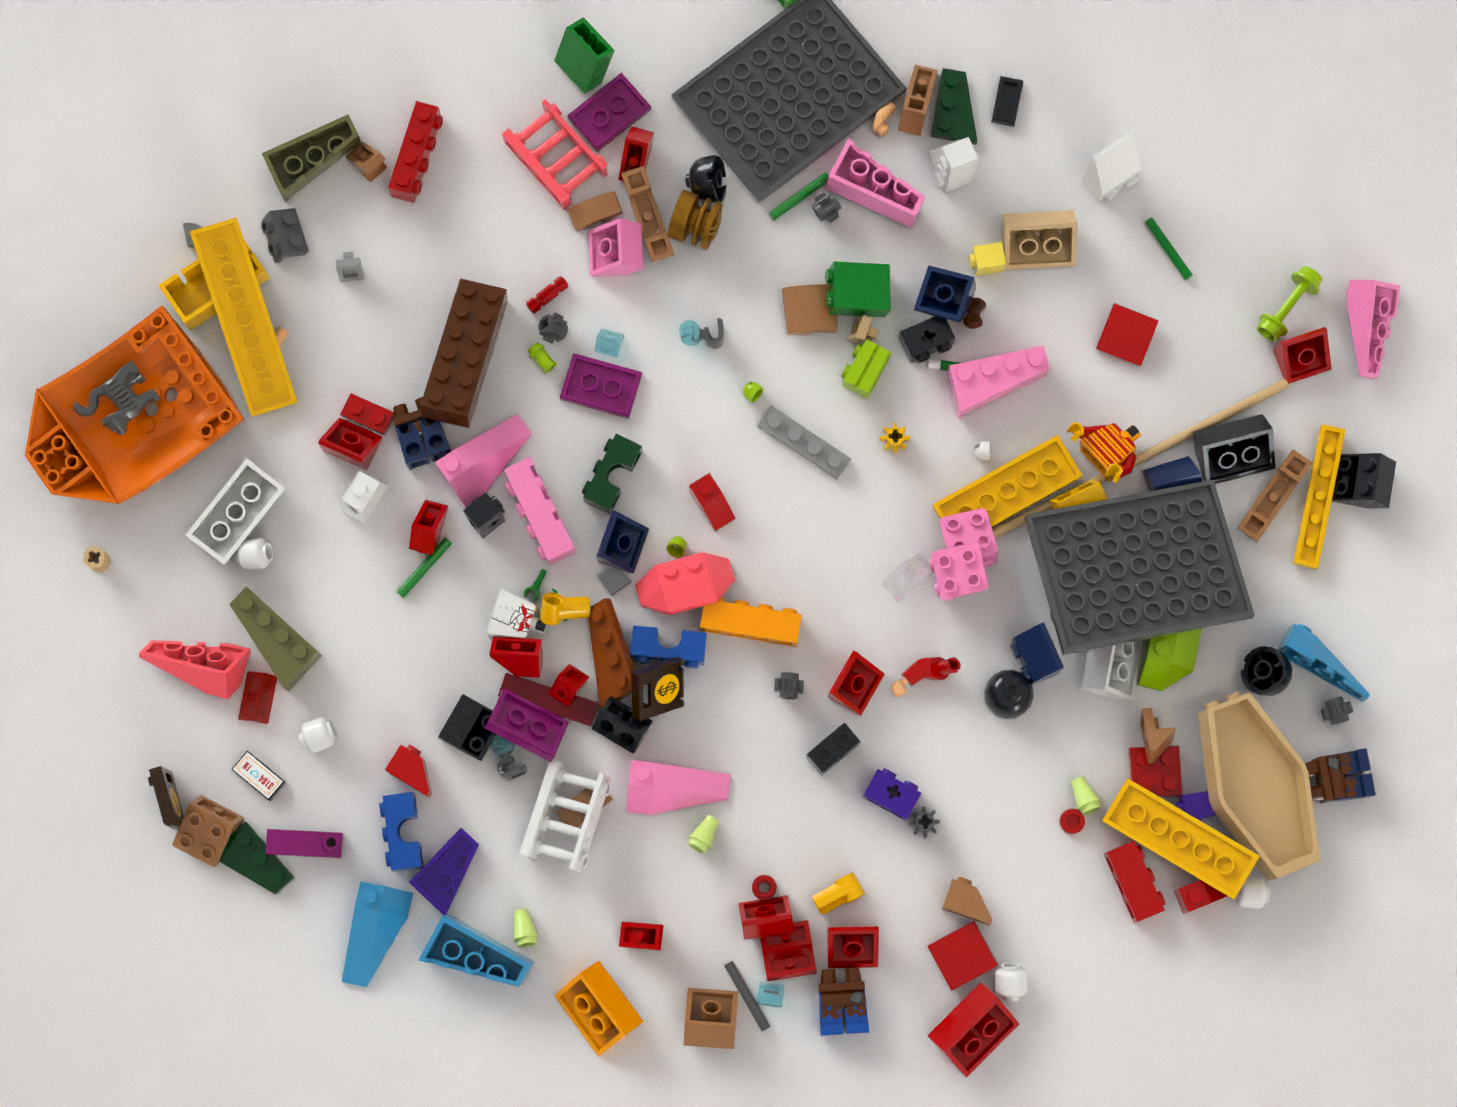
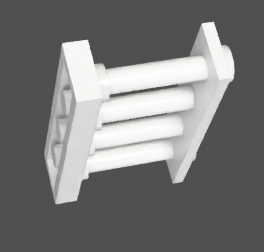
(548, 799)

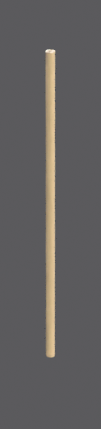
(1159, 448)

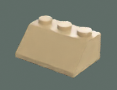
(1039, 239)

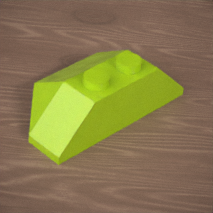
(1169, 659)

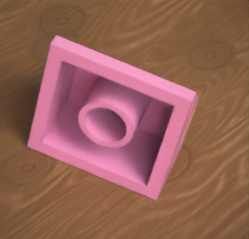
(615, 248)

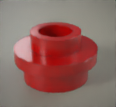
(764, 879)

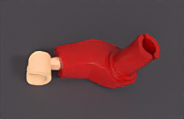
(925, 668)

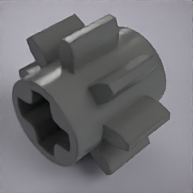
(826, 207)
(553, 327)
(788, 685)
(1336, 710)
(929, 817)

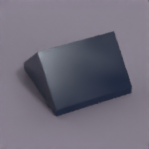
(1172, 474)
(622, 543)

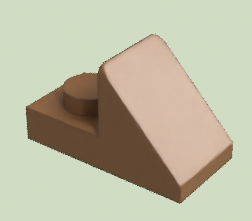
(367, 161)
(1154, 739)

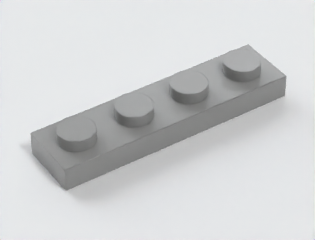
(804, 442)

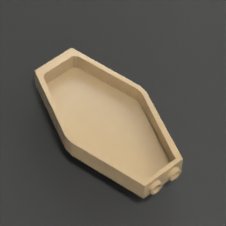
(1258, 785)

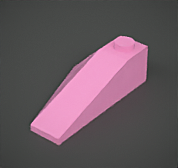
(1370, 311)
(478, 462)
(665, 787)

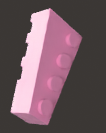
(873, 186)
(993, 377)

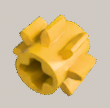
(900, 436)

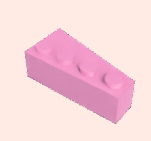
(539, 511)

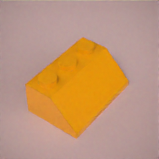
(598, 1008)

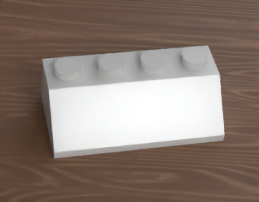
(235, 511)
(1113, 670)

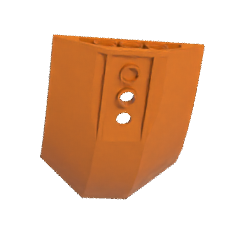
(93, 463)

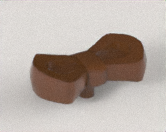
(973, 319)

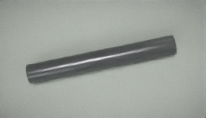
(747, 996)

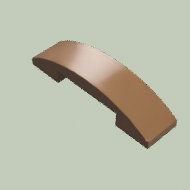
(647, 214)
(1274, 495)

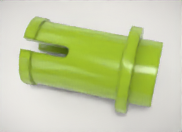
(541, 357)

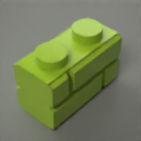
(866, 368)

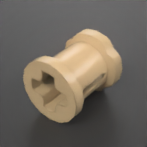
(104, 559)

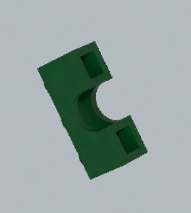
(619, 454)

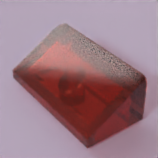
(257, 697)

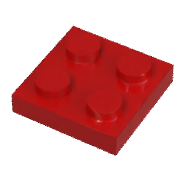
(1162, 776)

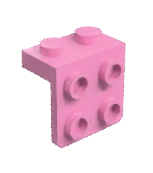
(969, 528)
(959, 571)

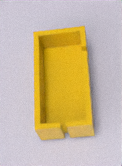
(193, 299)

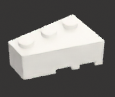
(954, 163)

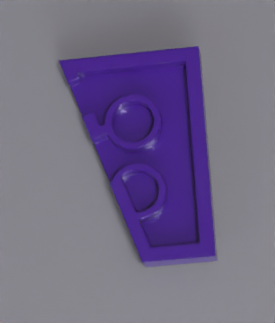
(445, 871)

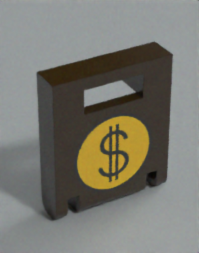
(664, 688)
(166, 796)

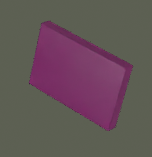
(609, 112)
(601, 386)
(527, 725)

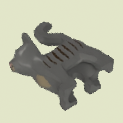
(119, 391)

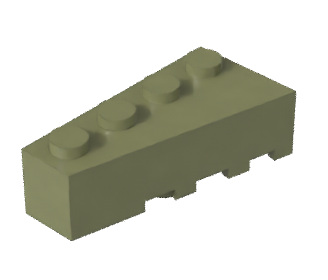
(309, 155)
(278, 642)

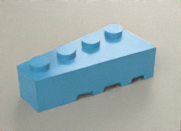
(471, 951)

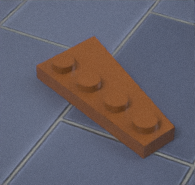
(610, 653)

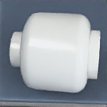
(254, 554)
(318, 734)
(1254, 893)
(1011, 981)

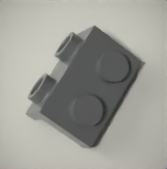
(284, 234)

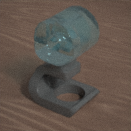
(692, 334)
(503, 749)

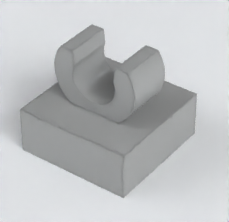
(349, 268)

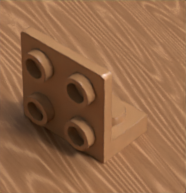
(206, 830)

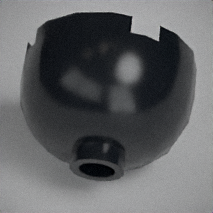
(706, 178)
(1266, 671)
(1008, 694)

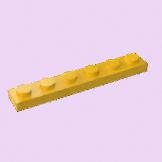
(1319, 497)

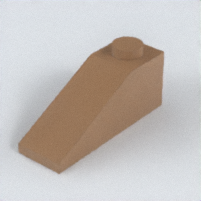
(917, 100)

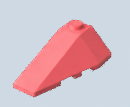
(207, 668)

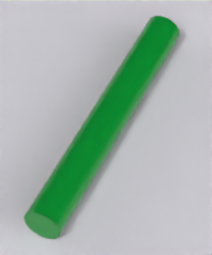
(799, 196)
(1168, 248)
(424, 567)

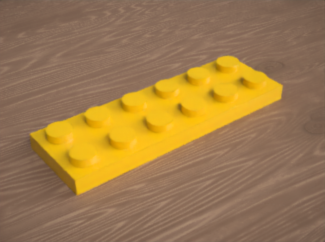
(1015, 484)
(1181, 838)

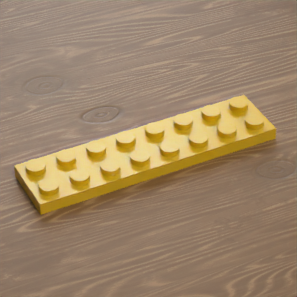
(243, 317)

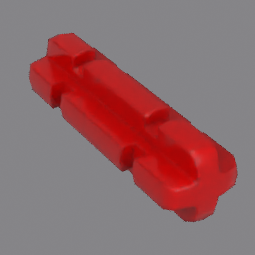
(547, 294)

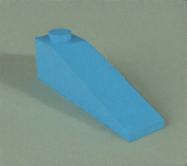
(375, 923)

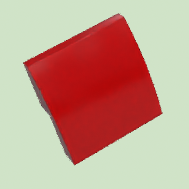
(1127, 334)
(789, 953)
(962, 955)

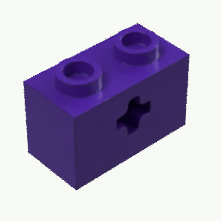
(898, 806)

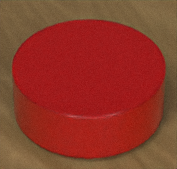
(1072, 821)

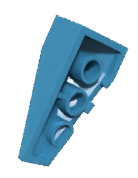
(1312, 655)

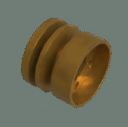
(695, 220)

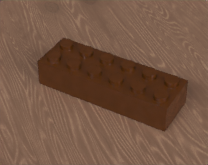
(464, 353)

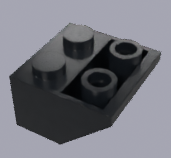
(1364, 480)
(467, 730)

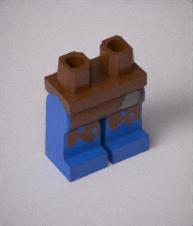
(839, 996)

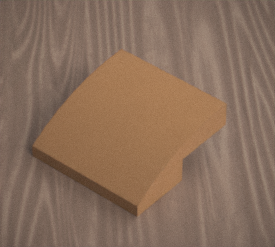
(807, 310)

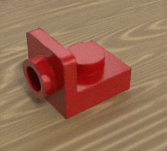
(568, 684)

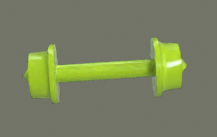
(1306, 281)

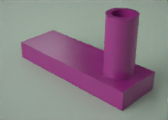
(303, 843)

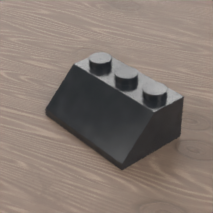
(1235, 449)

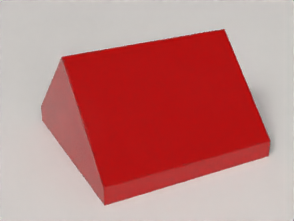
(1304, 355)
(350, 443)
(856, 683)
(766, 917)
(852, 947)

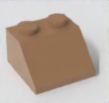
(710, 1018)

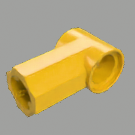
(556, 608)
(842, 891)

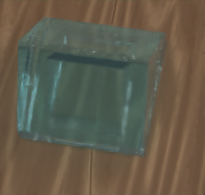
(608, 342)
(770, 994)

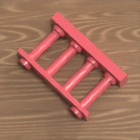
(546, 176)

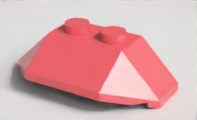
(685, 583)

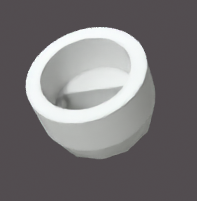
(983, 450)

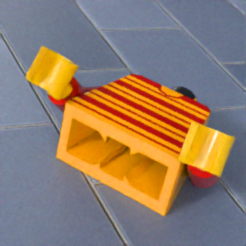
(1107, 448)

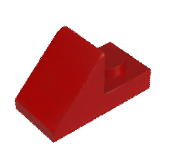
(641, 936)

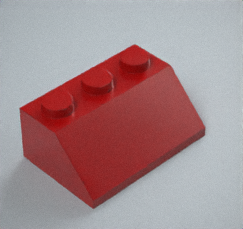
(973, 1029)

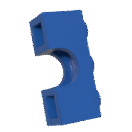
(646, 647)
(398, 810)

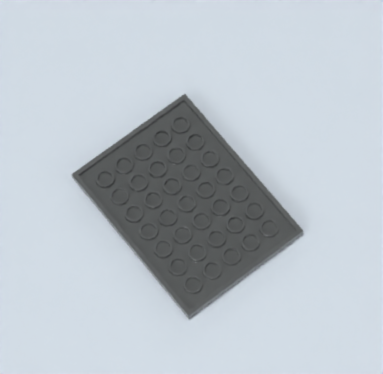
(788, 94)
(1138, 567)

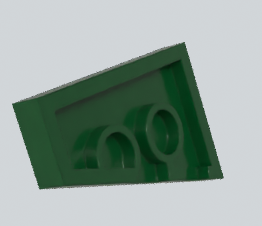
(953, 109)
(247, 856)

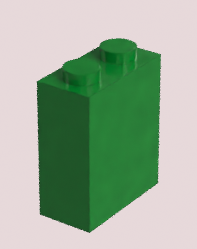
(584, 55)
(858, 289)

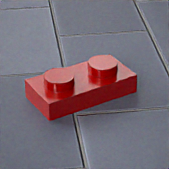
(367, 414)

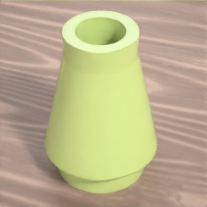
(1085, 797)
(703, 835)
(524, 930)

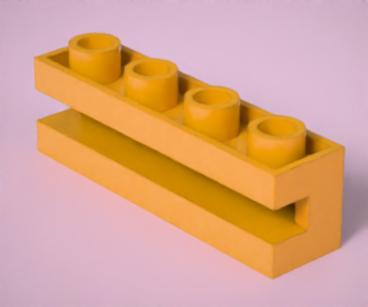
(751, 622)

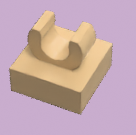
(861, 330)

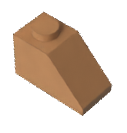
(966, 901)

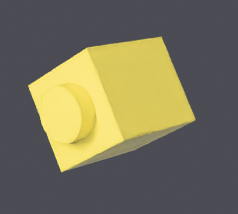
(987, 259)

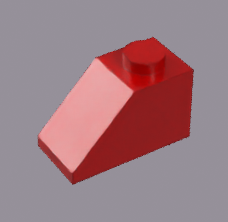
(636, 150)
(711, 502)
(427, 527)
(518, 655)
(410, 769)
(1196, 896)

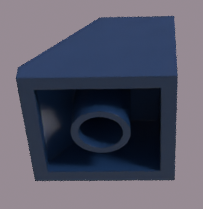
(945, 294)
(1036, 654)

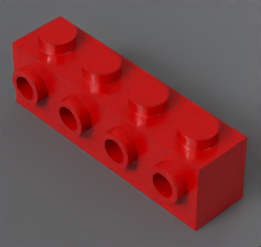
(415, 152)

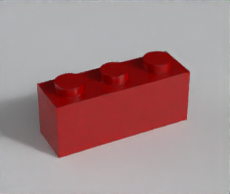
(1135, 881)

